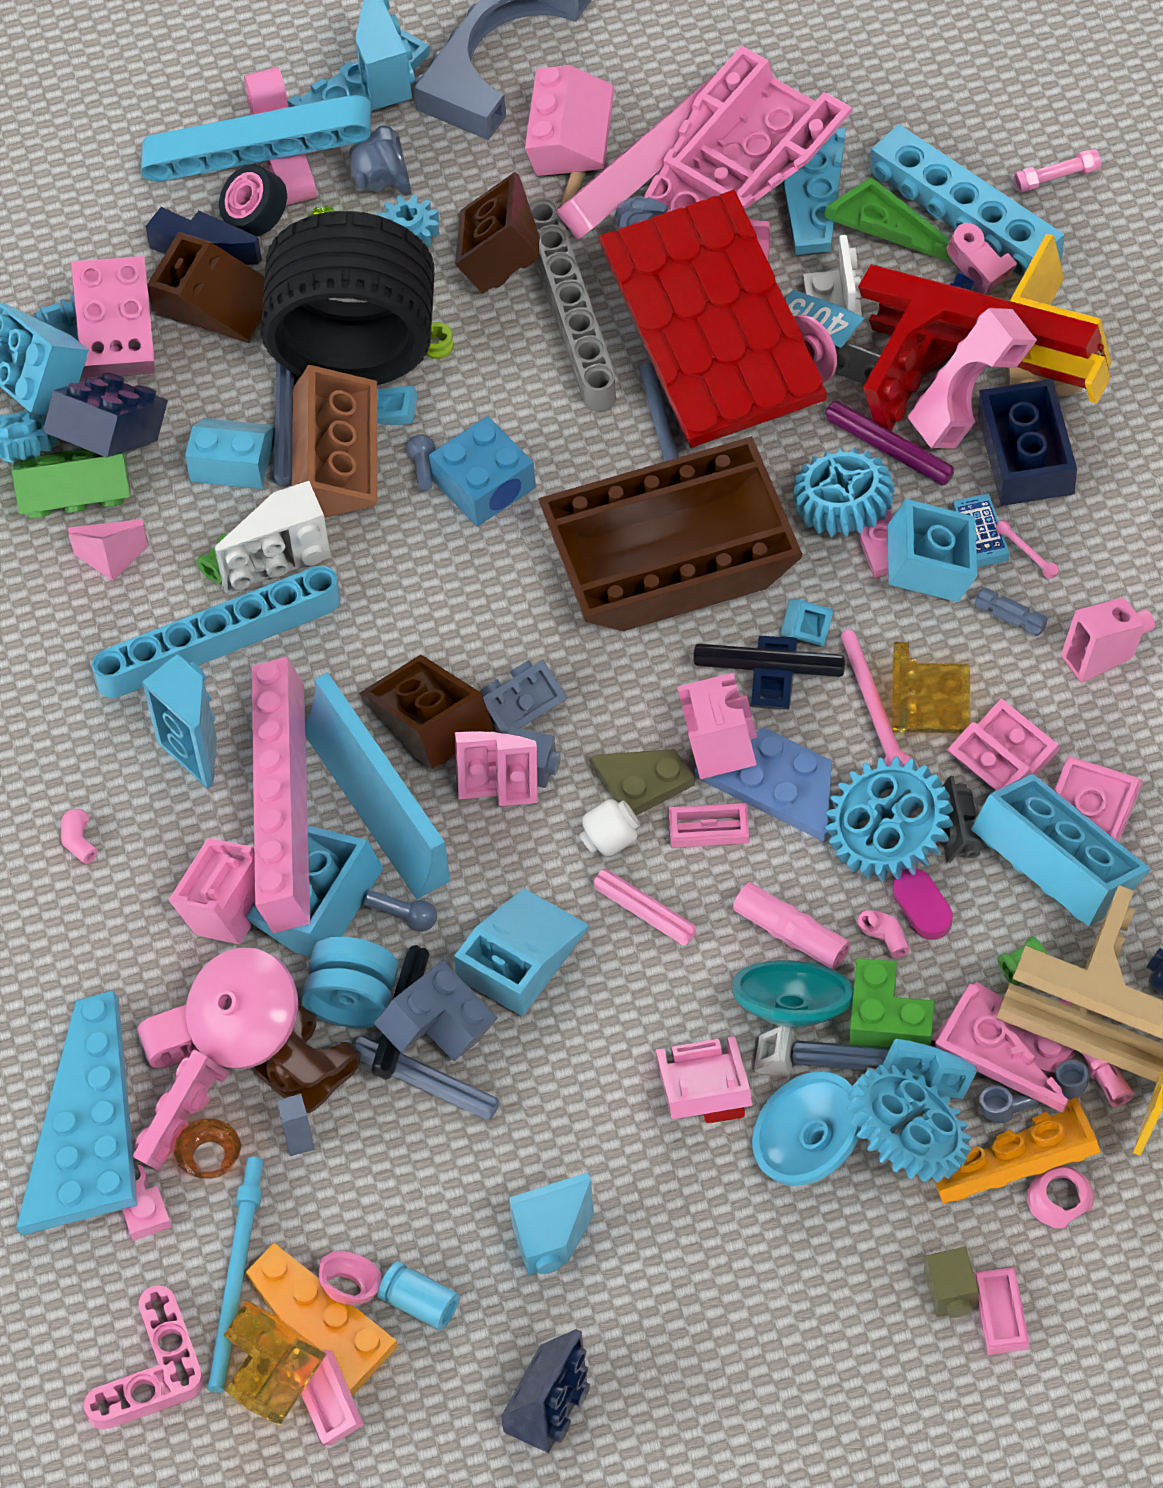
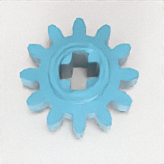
(414, 216)

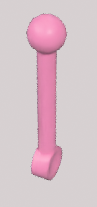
(1049, 569)

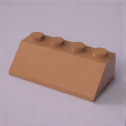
(335, 439)

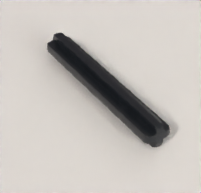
(750, 658)
(413, 968)

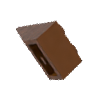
(207, 288)

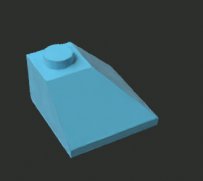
(551, 1222)

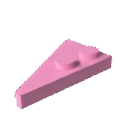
(996, 1051)

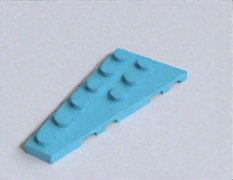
(86, 1137)

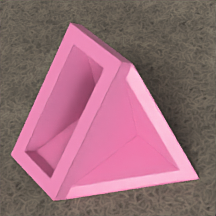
(109, 545)

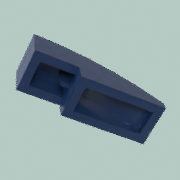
(166, 224)

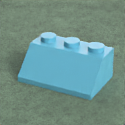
(183, 716)
(338, 881)

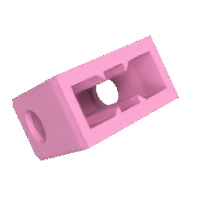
(1104, 637)

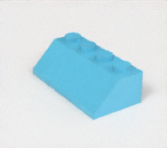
(1058, 847)

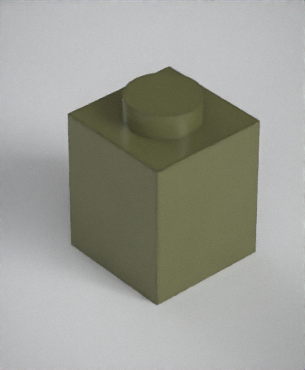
(951, 1282)

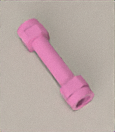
(1030, 178)

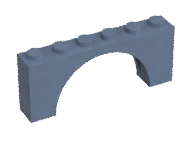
(451, 85)

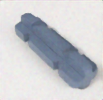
(1011, 611)

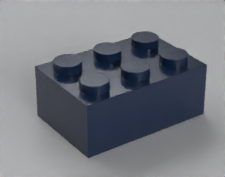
(105, 415)
(1027, 442)

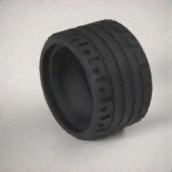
(354, 259)

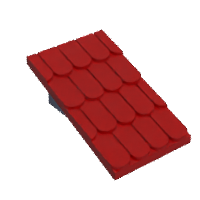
(713, 318)

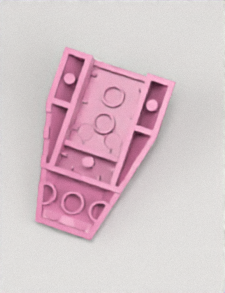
(744, 135)

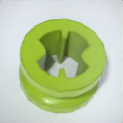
(443, 348)

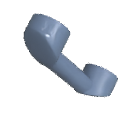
(999, 1105)

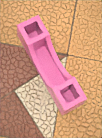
(945, 409)

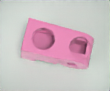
(978, 259)

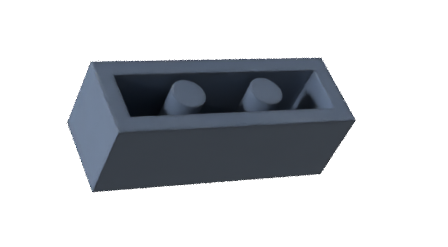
(295, 1124)

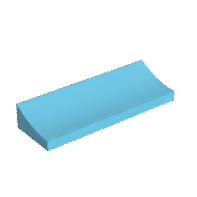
(376, 790)

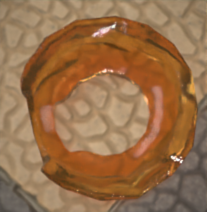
(202, 1132)

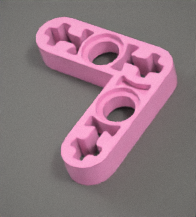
(162, 1377)

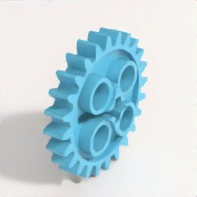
(916, 834)
(928, 1144)

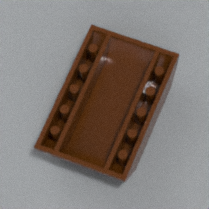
(672, 536)

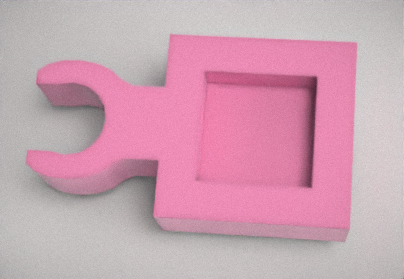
(149, 1214)

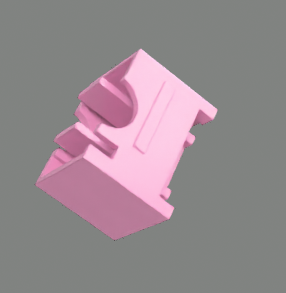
(718, 725)
(218, 891)

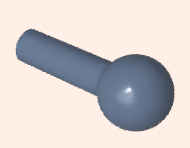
(418, 450)
(419, 915)

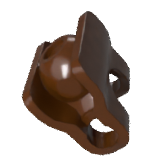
(308, 1070)

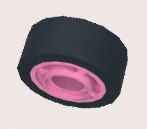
(253, 199)

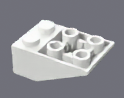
(274, 539)

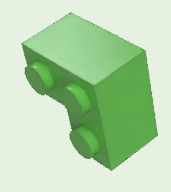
(881, 1016)

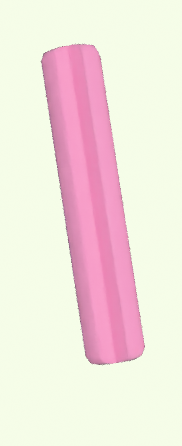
(644, 907)

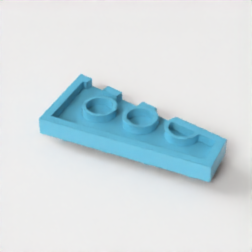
(348, 79)
(810, 192)

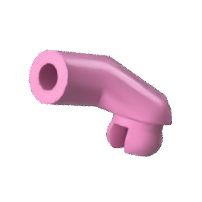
(72, 835)
(886, 929)

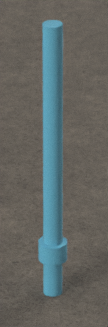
(248, 1201)

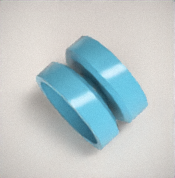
(349, 981)

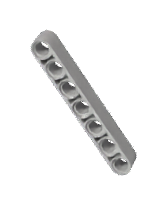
(573, 309)

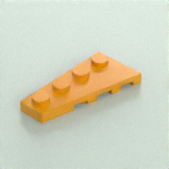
(1033, 1151)
(303, 1304)

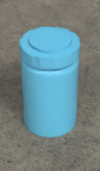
(418, 1295)

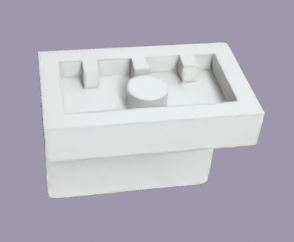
(838, 285)

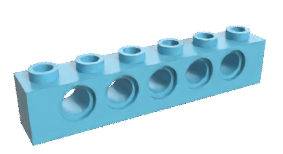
(959, 196)

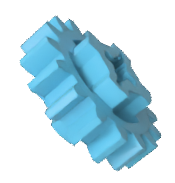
(23, 436)

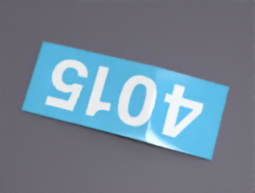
(835, 319)

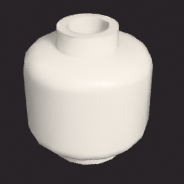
(609, 827)

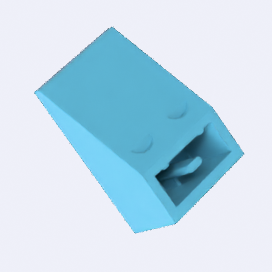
(383, 56)
(36, 359)
(518, 950)

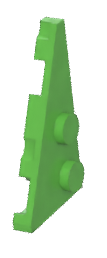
(884, 215)

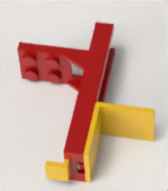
(940, 316)

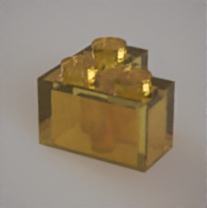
(276, 1364)

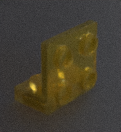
(929, 694)

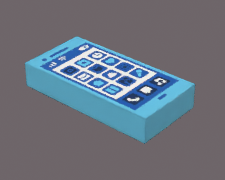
(989, 543)

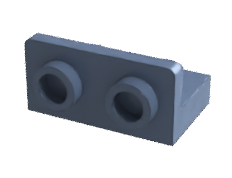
(523, 697)

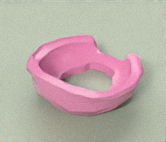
(1053, 1214)
(353, 1267)

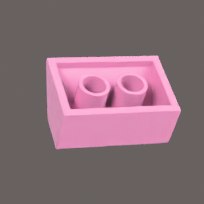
(568, 121)

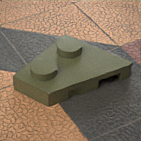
(643, 777)

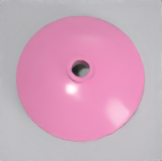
(260, 1012)

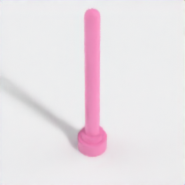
(872, 698)

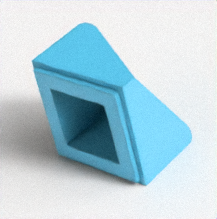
(807, 622)

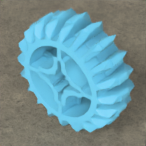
(843, 492)

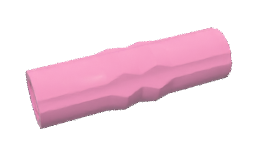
(791, 926)

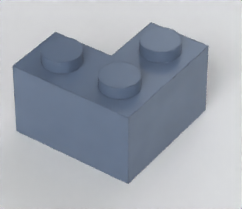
(440, 1007)

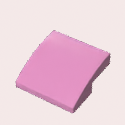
(1003, 747)
(496, 766)

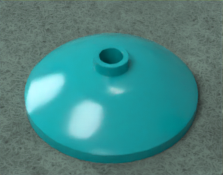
(792, 992)

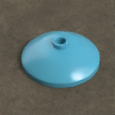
(805, 1129)

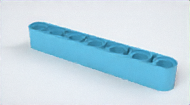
(256, 138)
(229, 618)

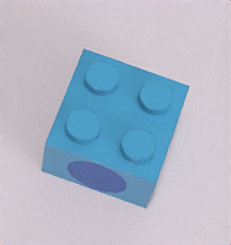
(482, 471)

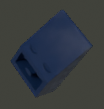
(548, 1392)

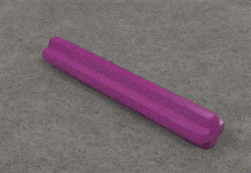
(889, 442)

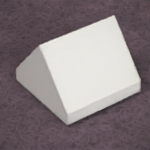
(775, 1052)

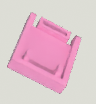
(704, 1078)

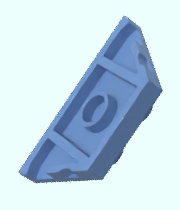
(785, 783)

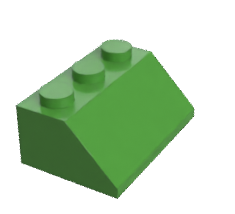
(70, 481)

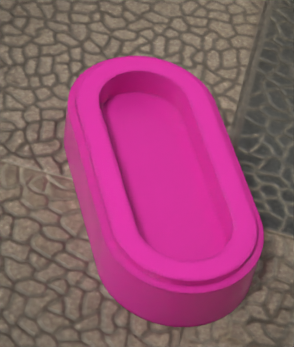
(923, 904)

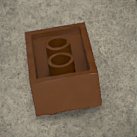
(497, 235)
(426, 708)

